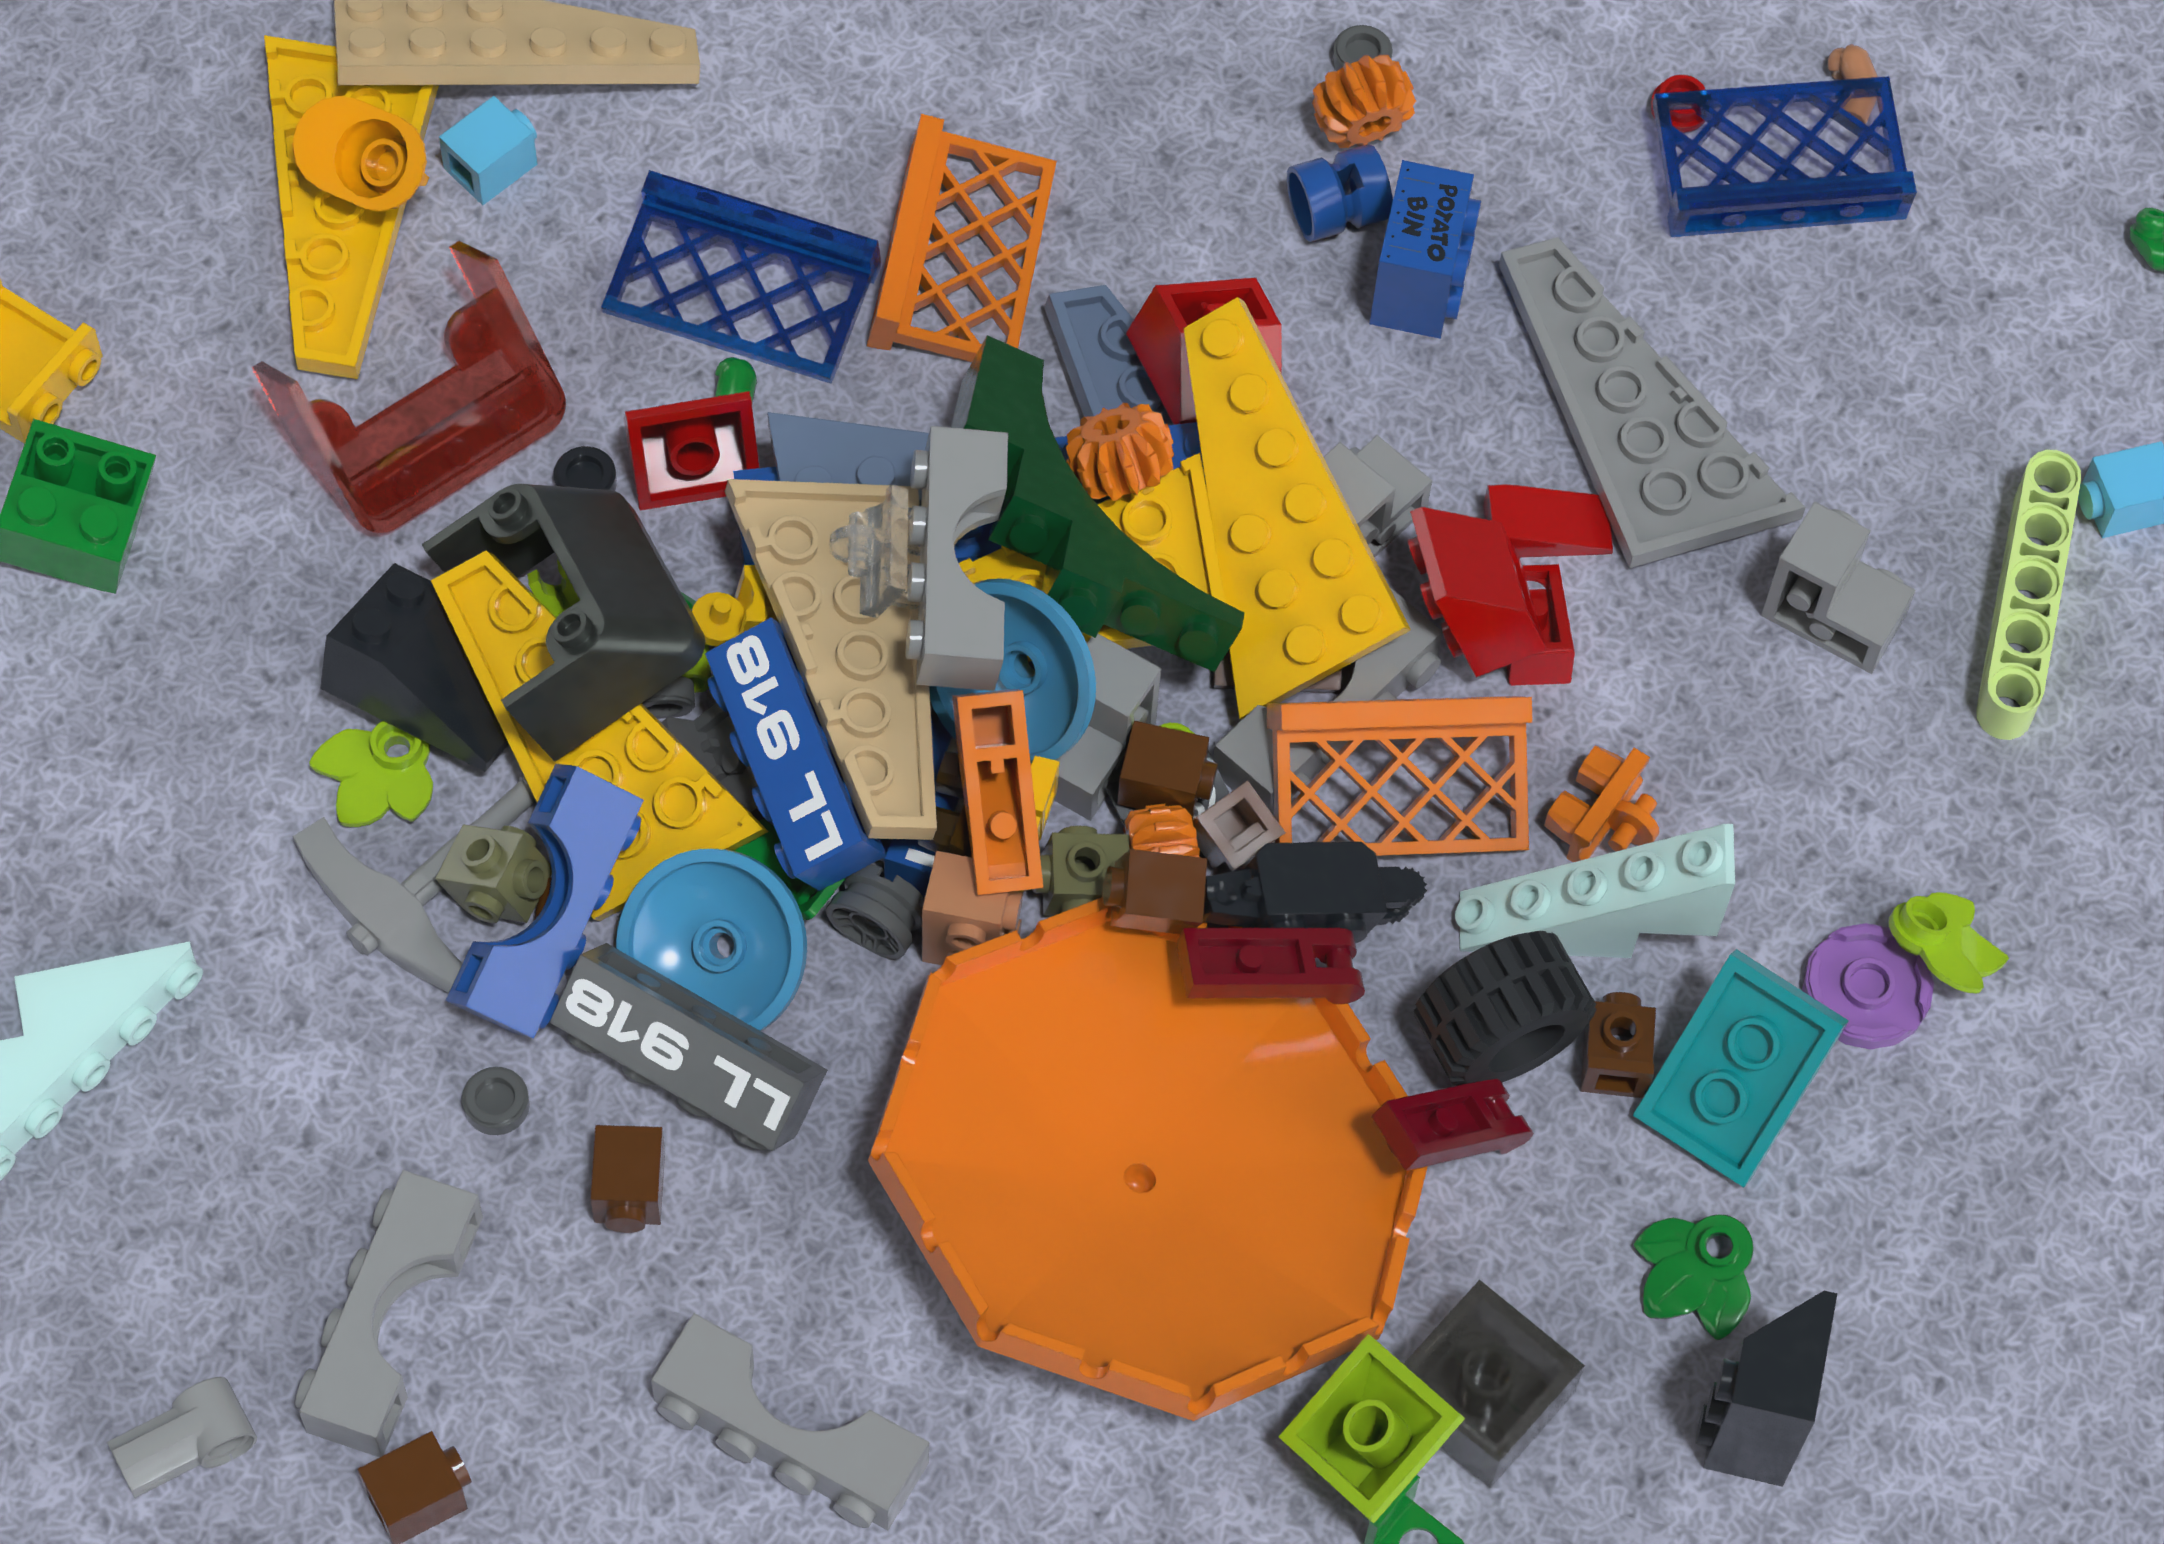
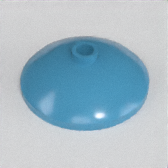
(1062, 686)
(693, 900)

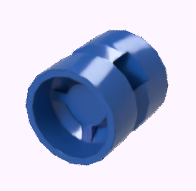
(1338, 193)

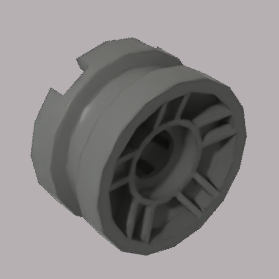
(877, 912)

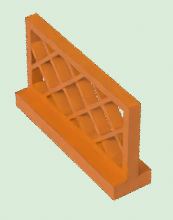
(917, 220)
(1414, 721)

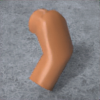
(1854, 63)

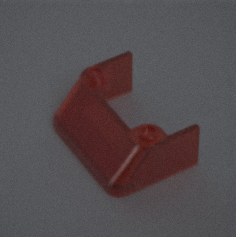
(444, 431)

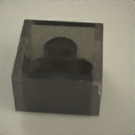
(1497, 1376)

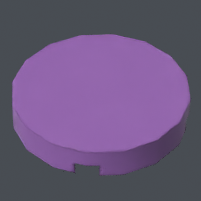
(1876, 1010)

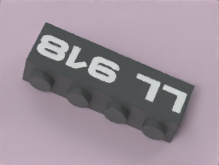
(687, 1047)

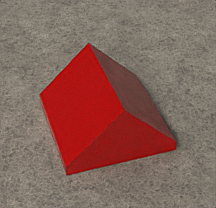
(690, 448)

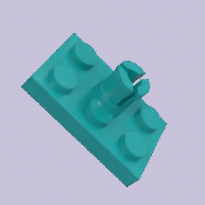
(1740, 1068)

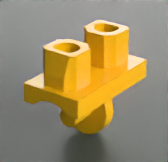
(727, 616)

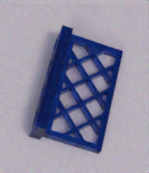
(1778, 202)
(751, 228)

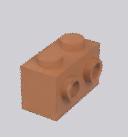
(957, 916)

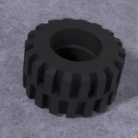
(1505, 1008)

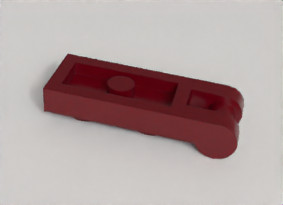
(1270, 963)
(1451, 1124)

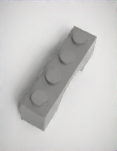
(957, 625)
(1380, 675)
(419, 1238)
(860, 1466)

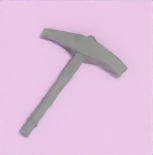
(390, 913)

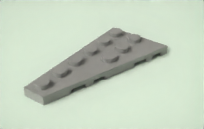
(1642, 428)

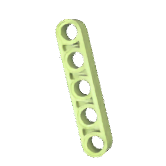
(2027, 619)

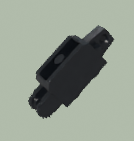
(1313, 889)

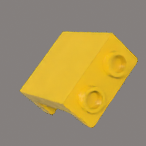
(39, 363)

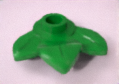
(1692, 1279)

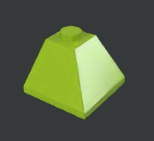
(1371, 1428)

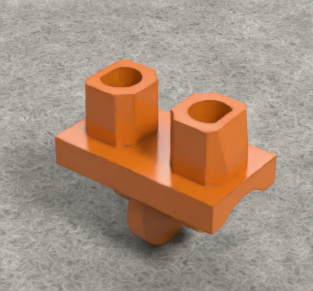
(1616, 784)

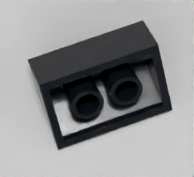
(1768, 1395)

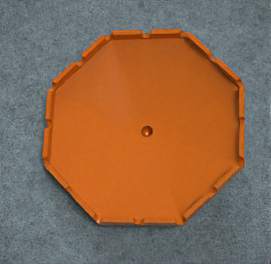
(1144, 1172)

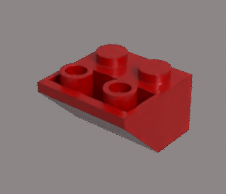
(1160, 336)
(1476, 588)

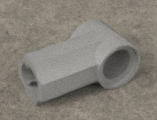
(197, 1431)

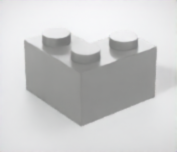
(1379, 489)
(1832, 595)
(1124, 694)

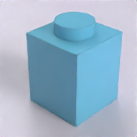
(489, 149)
(2125, 490)

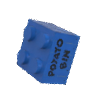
(1425, 250)

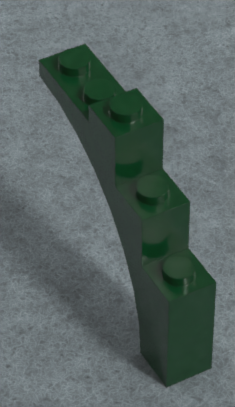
(1053, 520)

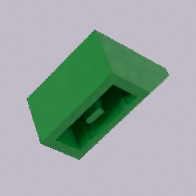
(74, 506)

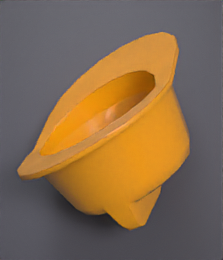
(360, 153)

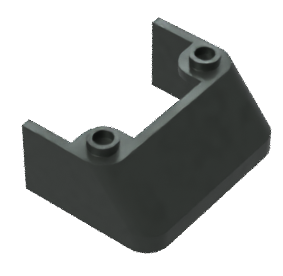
(612, 645)

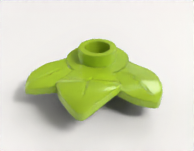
(372, 779)
(1942, 935)

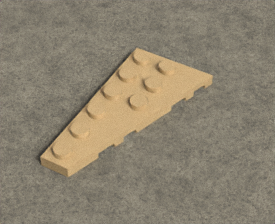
(505, 44)
(846, 659)

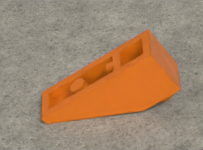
(998, 790)

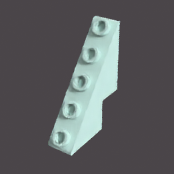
(1609, 899)
(73, 1028)

